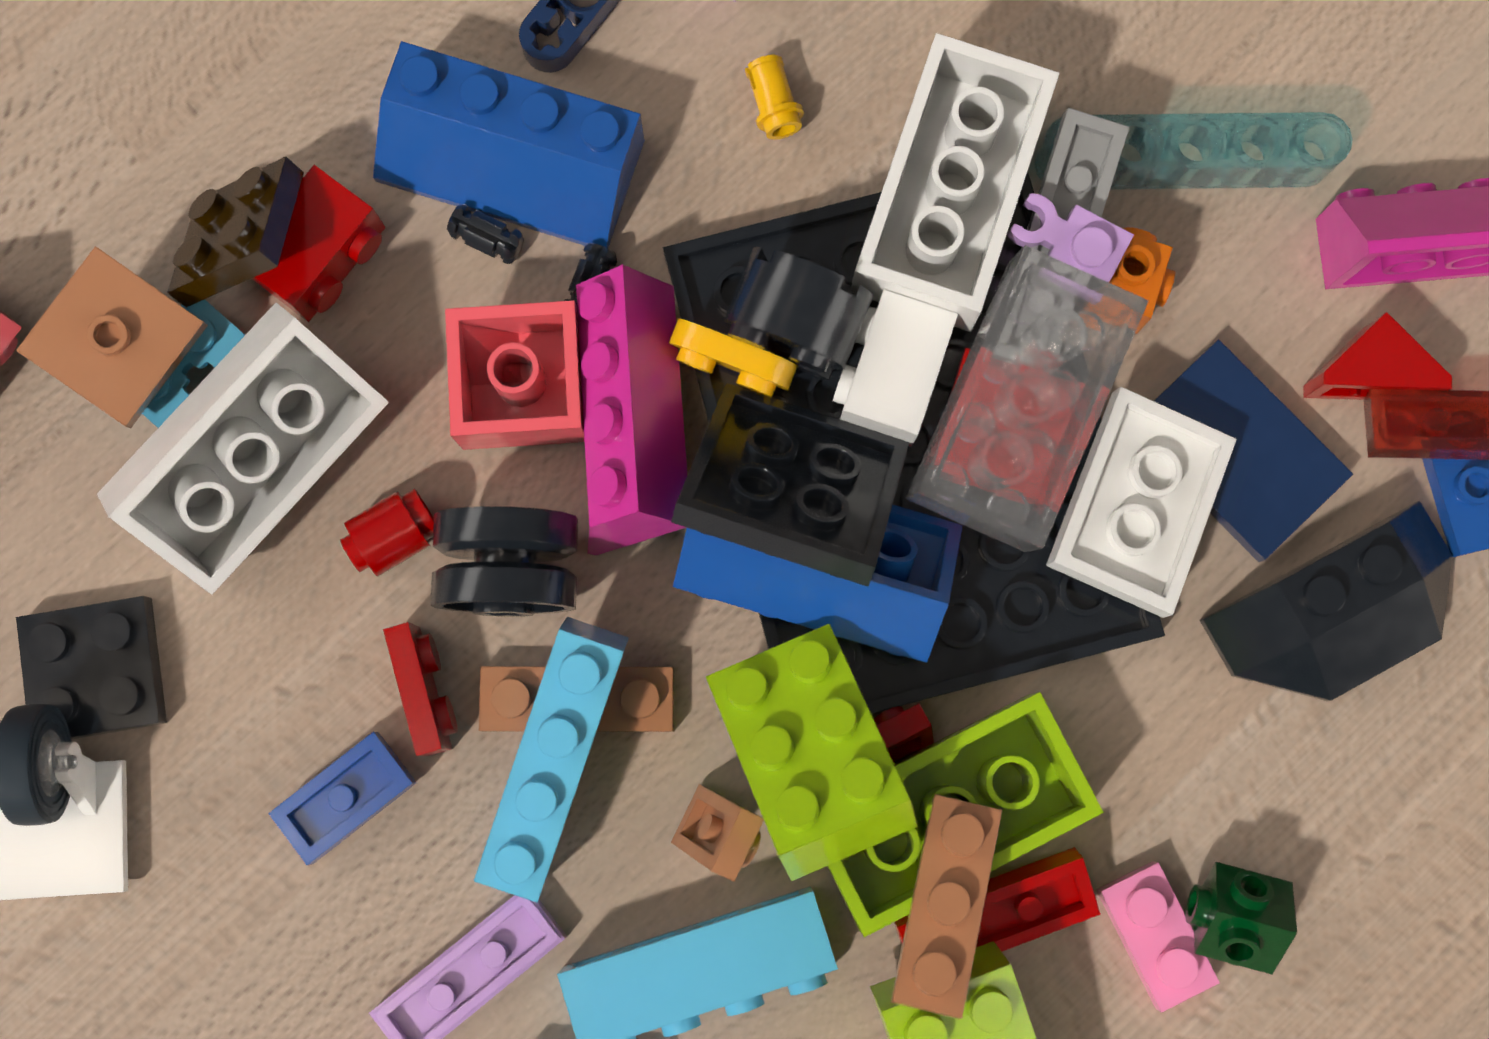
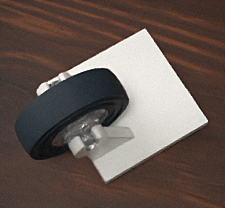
(58, 811)

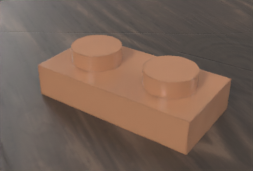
(718, 833)

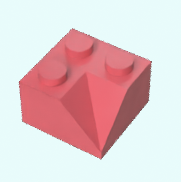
(514, 375)

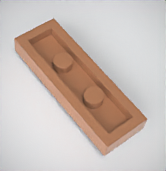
(637, 702)
(946, 907)

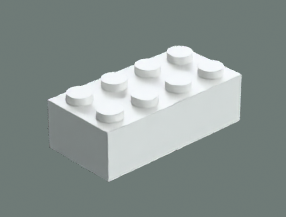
(955, 178)
(241, 449)

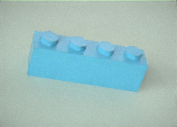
(551, 759)
(700, 969)

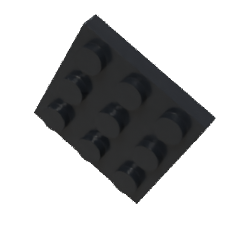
(793, 484)

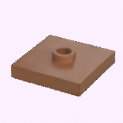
(112, 337)

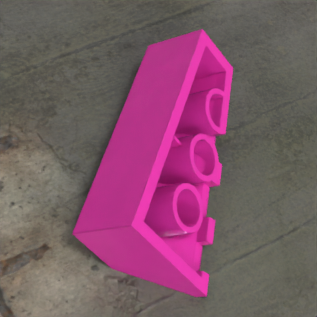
(630, 407)

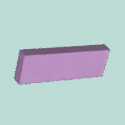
(470, 972)

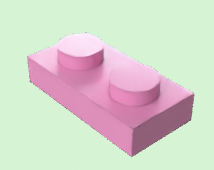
(1157, 936)

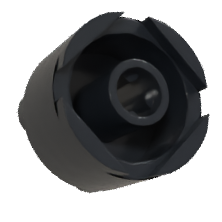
(798, 311)

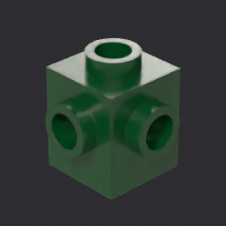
(1242, 917)

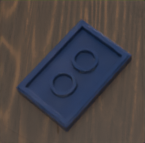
(1277, 464)

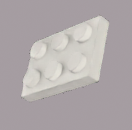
(1141, 502)

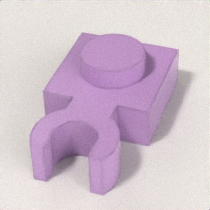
(1080, 240)

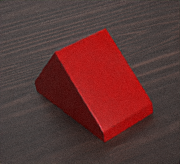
(1378, 358)

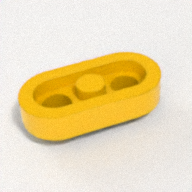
(705, 348)

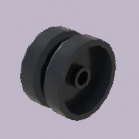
(505, 554)

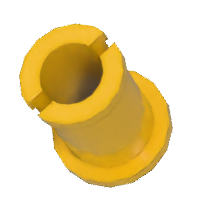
(777, 109)

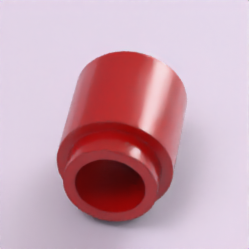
(388, 532)

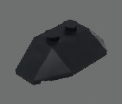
(1341, 611)

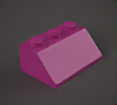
(1405, 235)

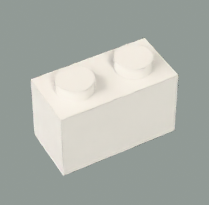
(897, 366)

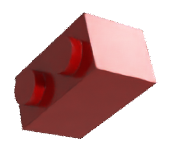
(323, 243)

